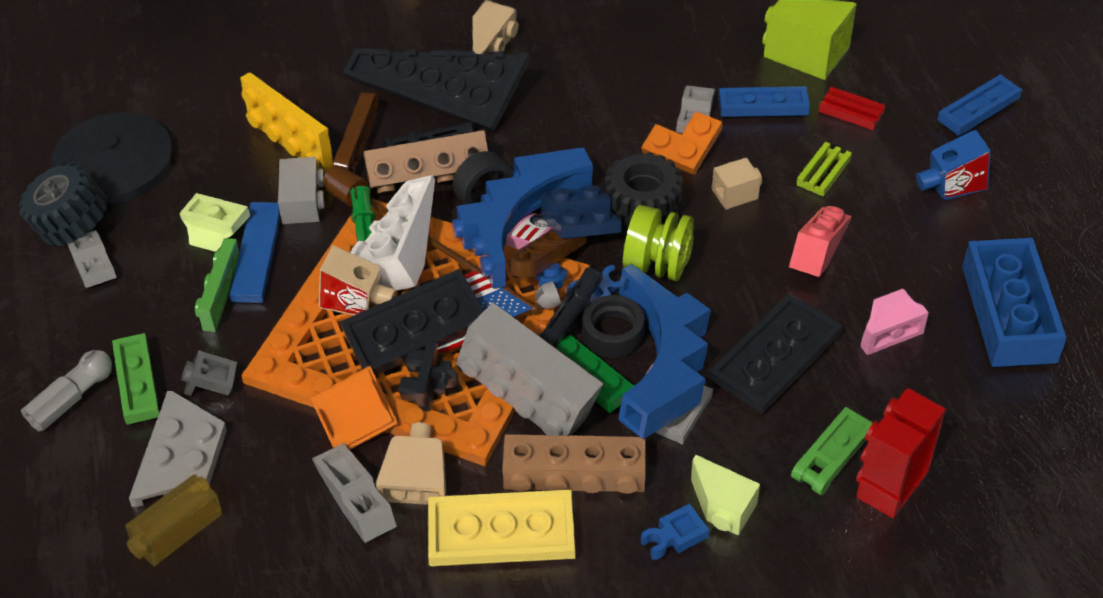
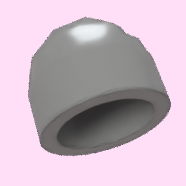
(548, 296)

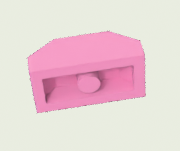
(893, 321)

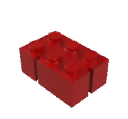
(899, 452)

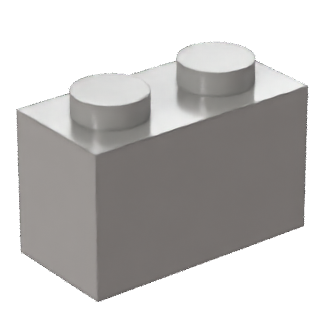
(300, 190)

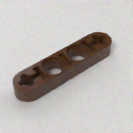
(357, 131)
(542, 253)

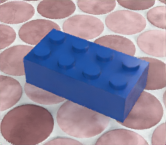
(1013, 302)

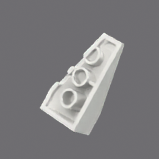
(401, 236)

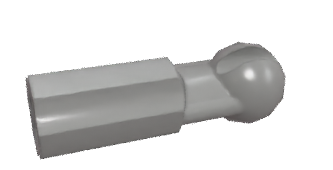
(67, 390)

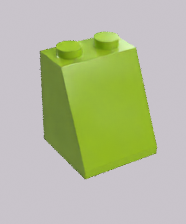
(809, 34)

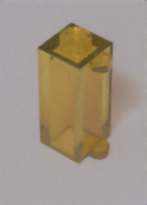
(173, 520)

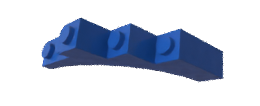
(509, 200)
(674, 380)

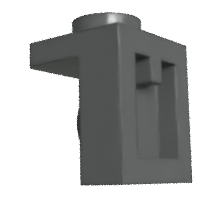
(209, 373)

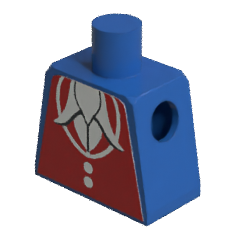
(958, 167)

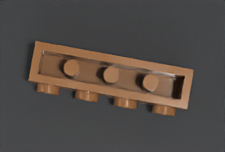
(420, 159)
(574, 463)

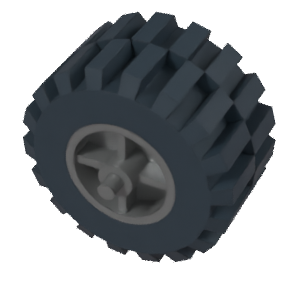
(63, 204)

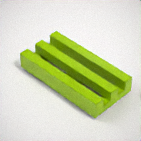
(833, 154)

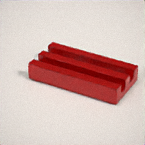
(852, 108)

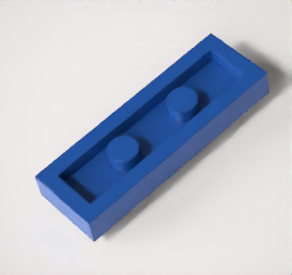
(763, 101)
(979, 105)

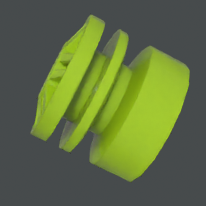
(664, 244)

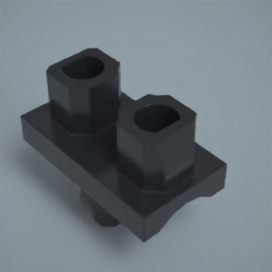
(433, 376)

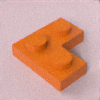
(686, 149)

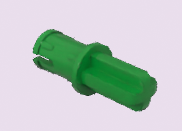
(362, 212)

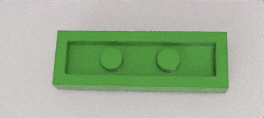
(217, 285)
(135, 378)

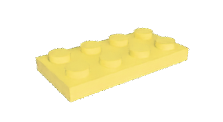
(500, 528)

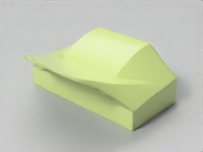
(212, 220)

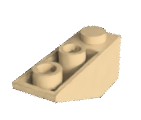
(493, 27)

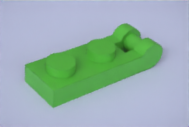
(832, 450)

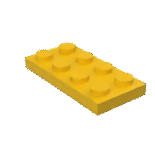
(286, 122)

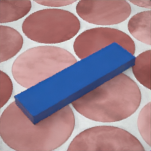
(256, 253)

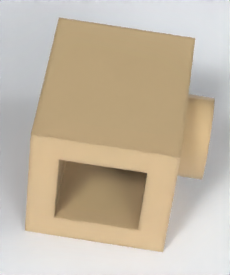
(736, 183)

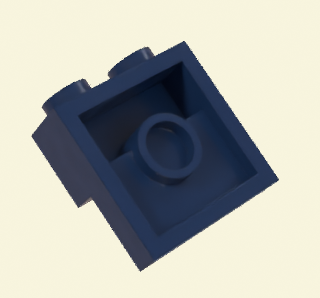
(579, 212)

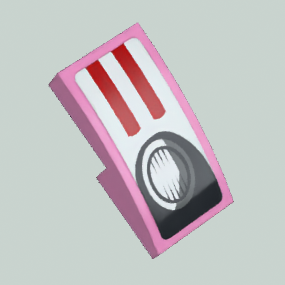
(527, 231)

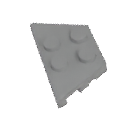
(181, 445)

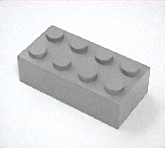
(527, 372)

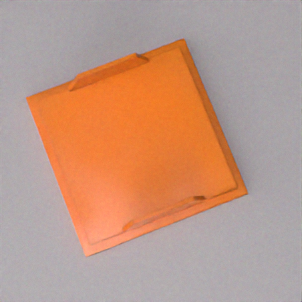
(354, 410)

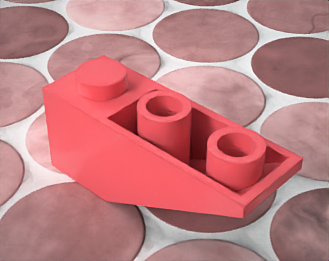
(819, 240)

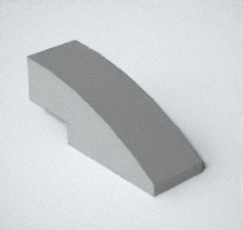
(355, 492)

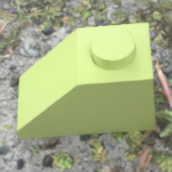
(723, 495)

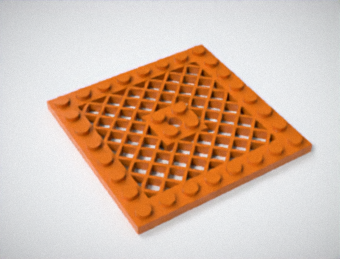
(466, 434)

